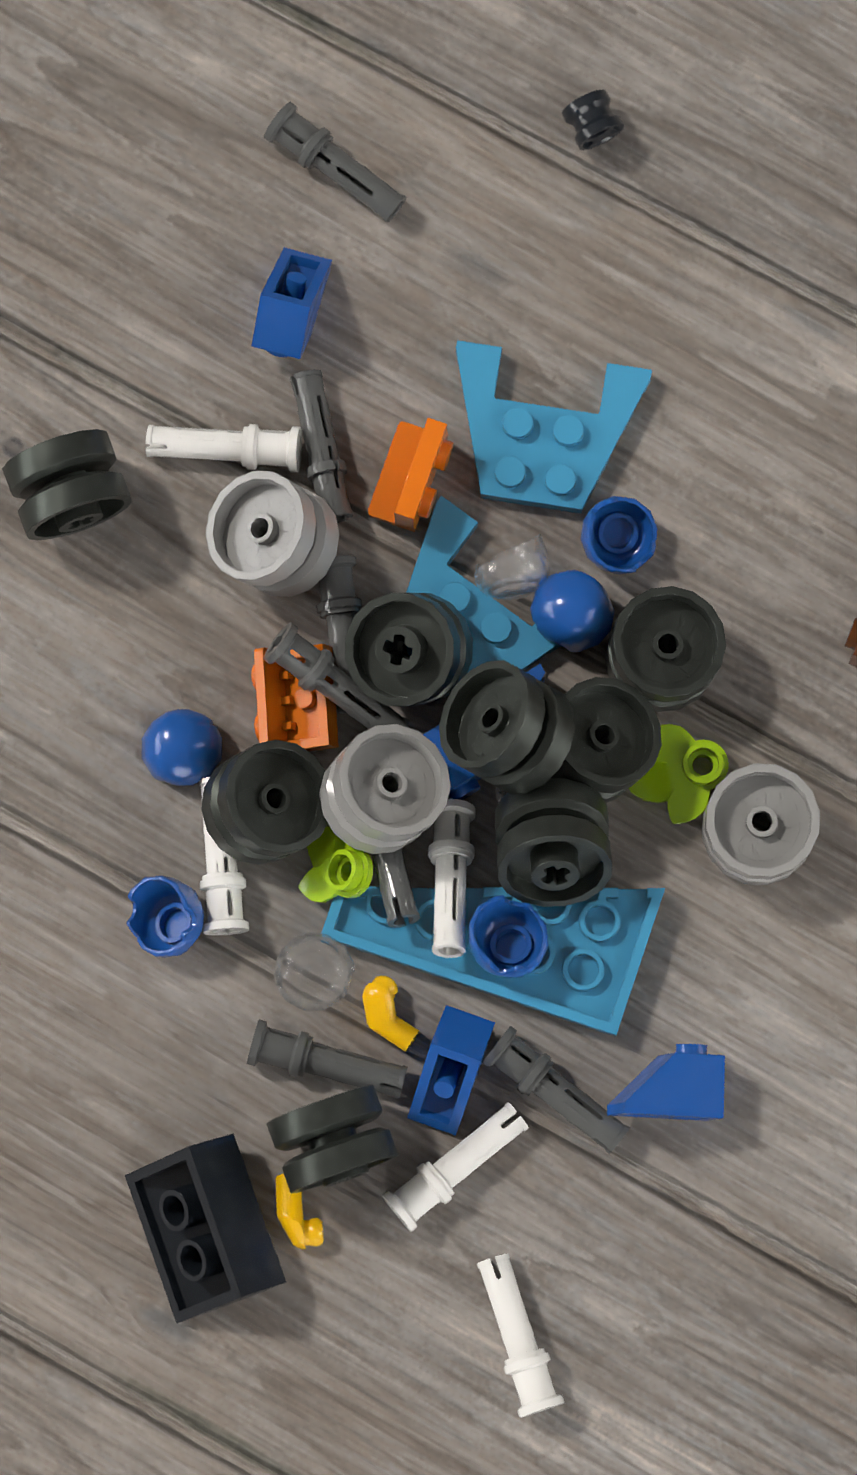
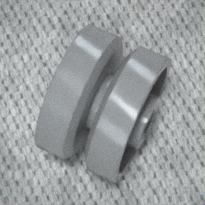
(272, 534)
(385, 789)
(753, 854)

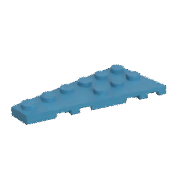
(581, 978)

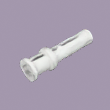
(249, 446)
(451, 856)
(222, 889)
(435, 1181)
(525, 1361)

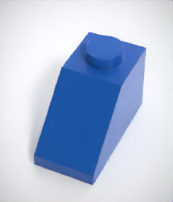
(290, 303)
(450, 1070)
(676, 1087)

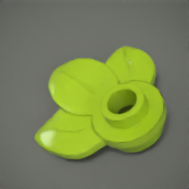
(674, 778)
(335, 869)

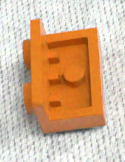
(408, 472)
(290, 712)

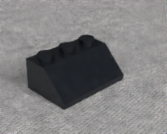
(205, 1227)

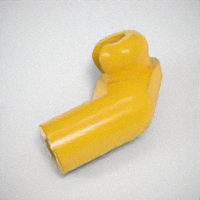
(381, 1013)
(290, 1214)

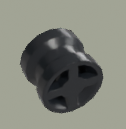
(592, 119)

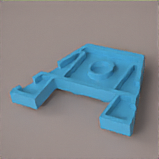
(540, 451)
(494, 628)

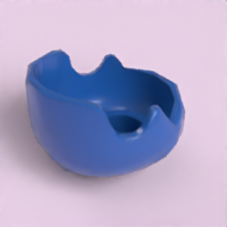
(619, 535)
(572, 610)
(181, 747)
(165, 916)
(507, 937)

